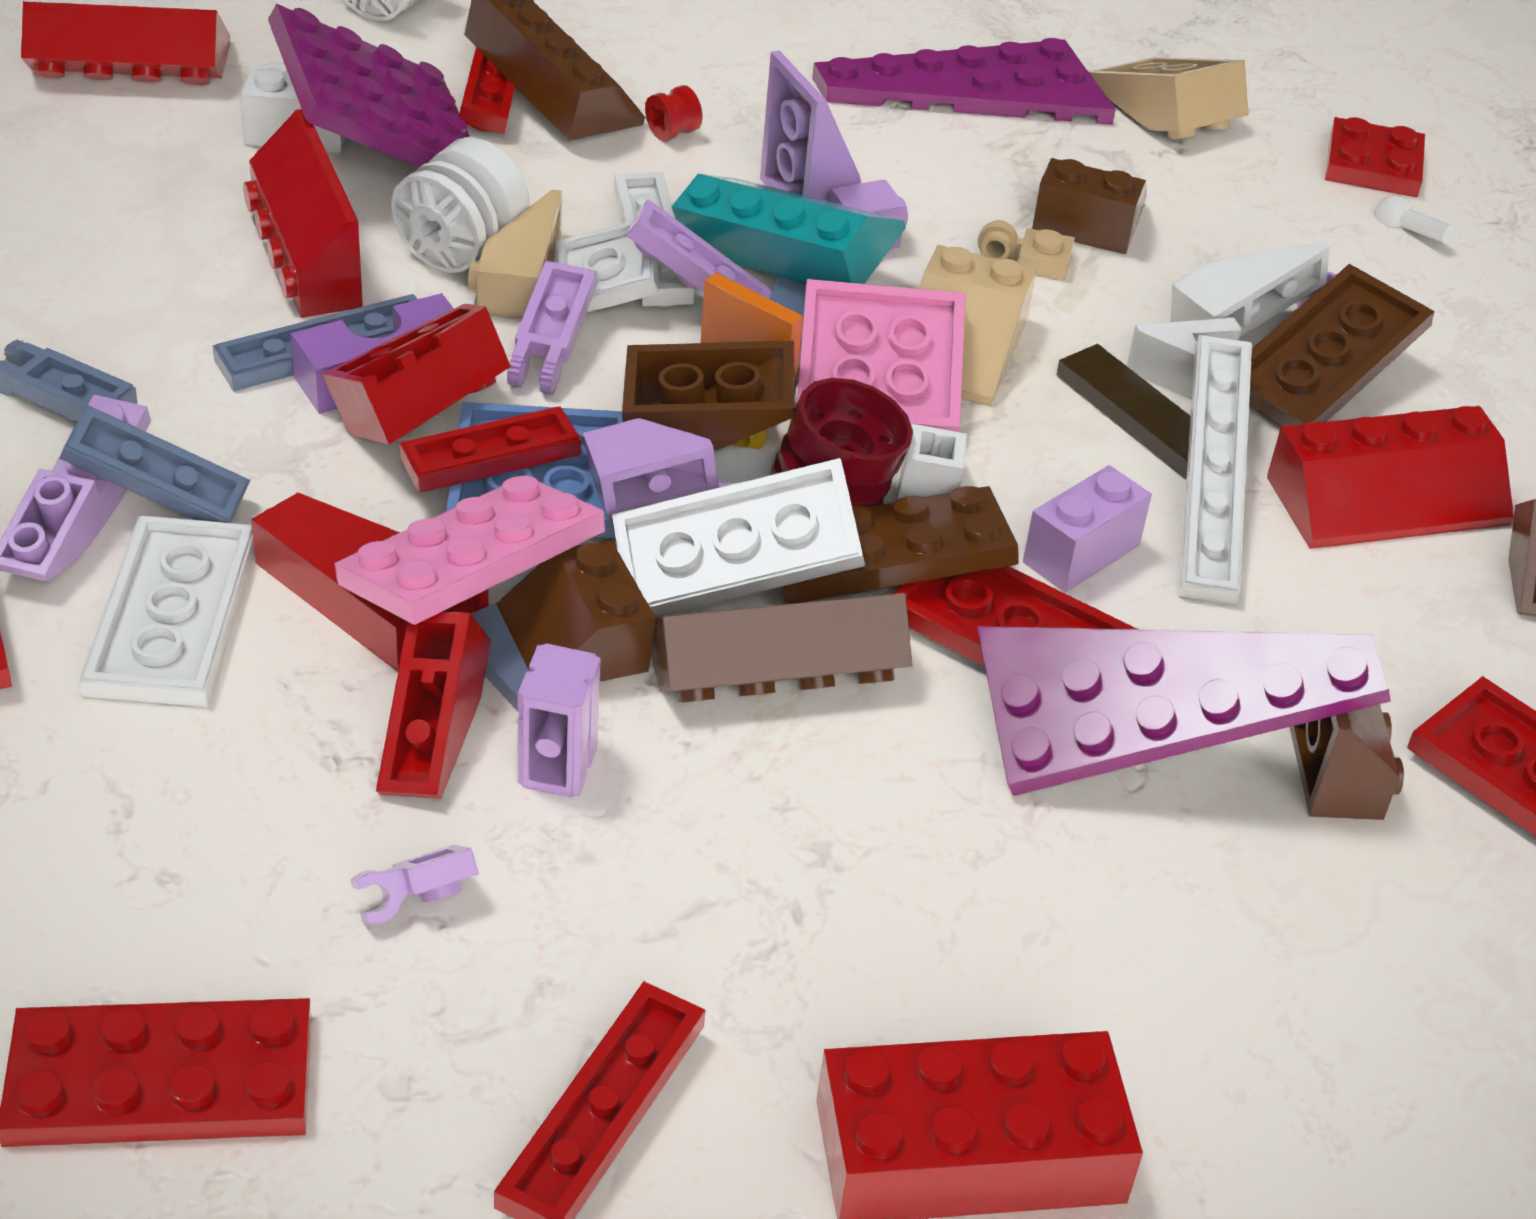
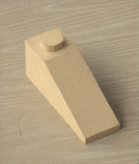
(515, 258)

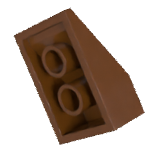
(711, 387)

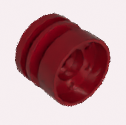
(852, 424)

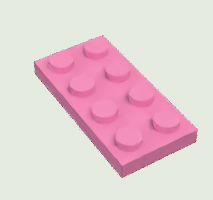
(469, 548)

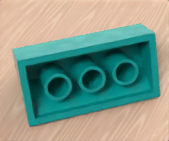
(786, 230)

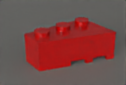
(417, 374)

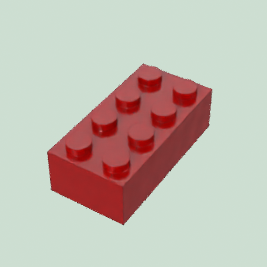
(976, 1126)

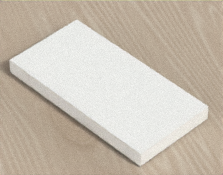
(741, 538)
(169, 612)

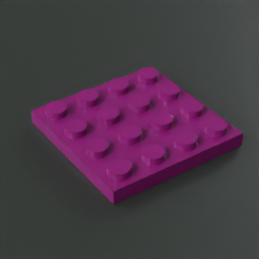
(366, 89)

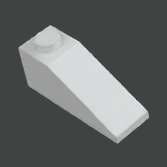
(1251, 285)

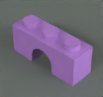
(333, 344)

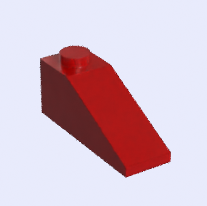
(433, 704)

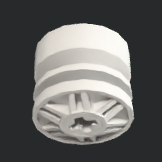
(458, 203)

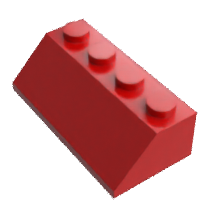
(123, 41)
(305, 220)
(1392, 476)

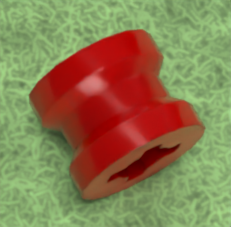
(673, 112)

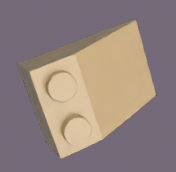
(1178, 92)
(995, 312)

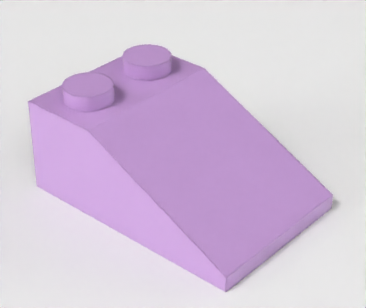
(801, 138)

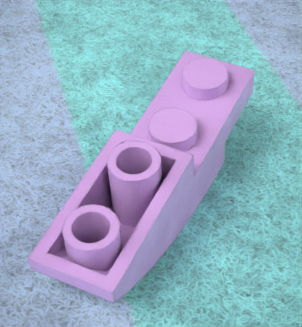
(64, 509)

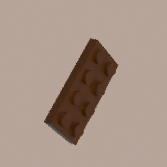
(1332, 347)
(920, 542)

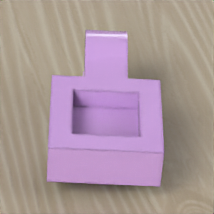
(431, 875)

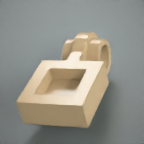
(1039, 249)

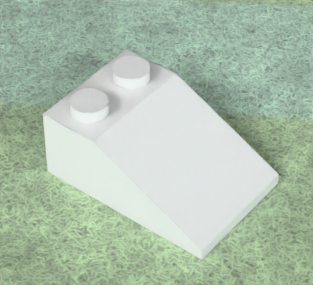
(269, 101)

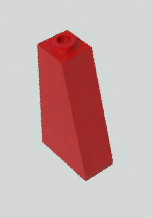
(299, 548)

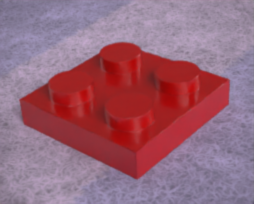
(1375, 156)

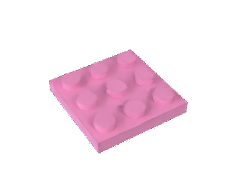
(890, 339)

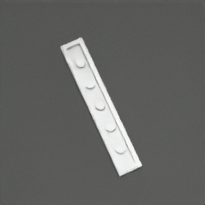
(1216, 471)

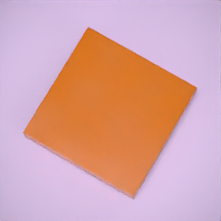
(743, 315)

